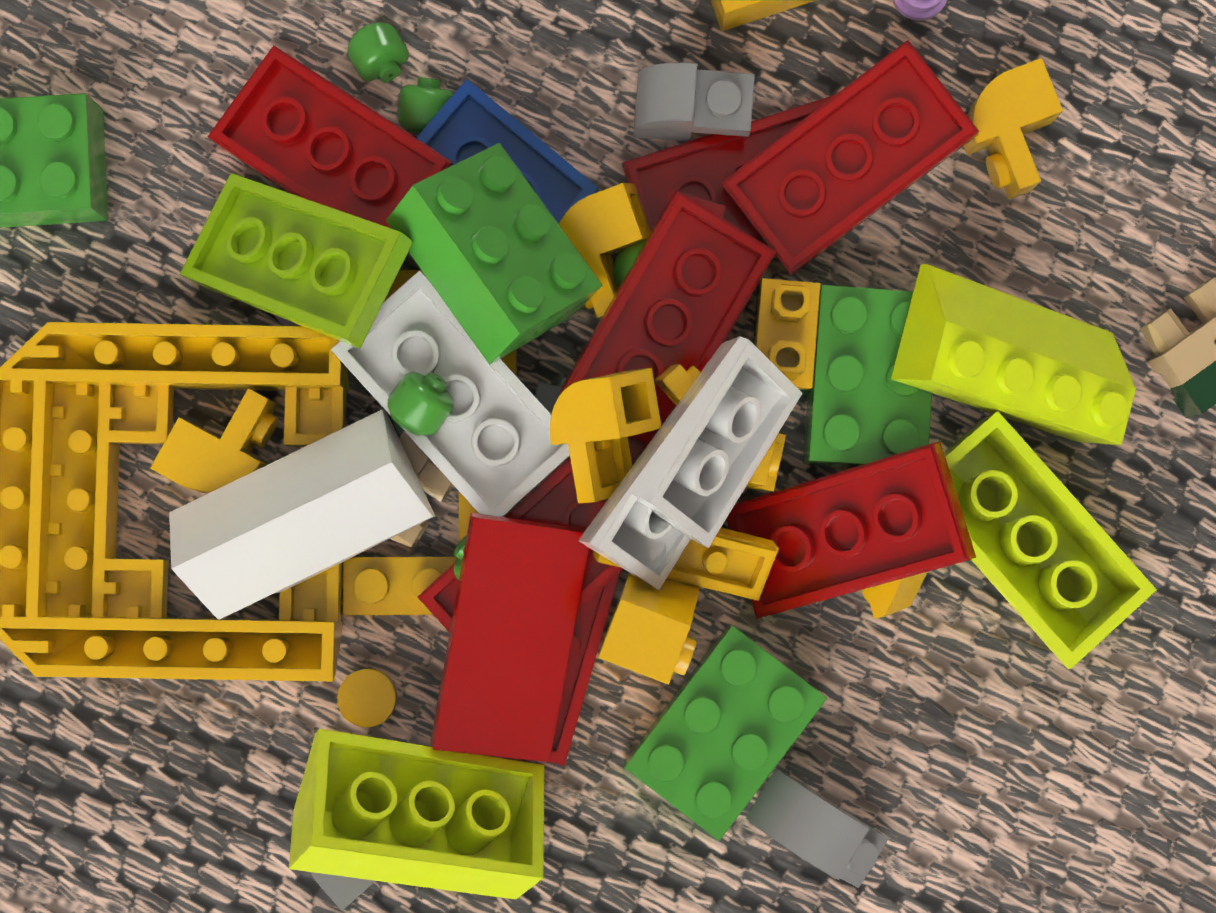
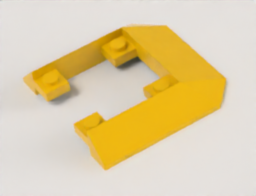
(62, 421)

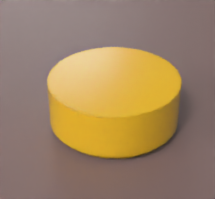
(367, 697)

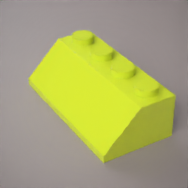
(1014, 359)
(1041, 542)
(419, 816)

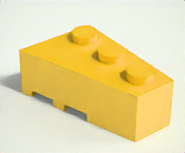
(652, 629)

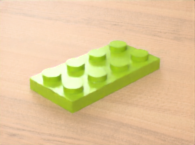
(297, 259)

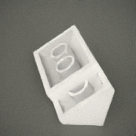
(695, 464)
(297, 516)

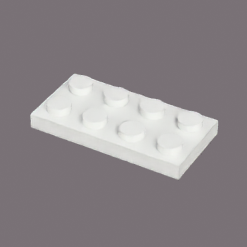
(498, 432)

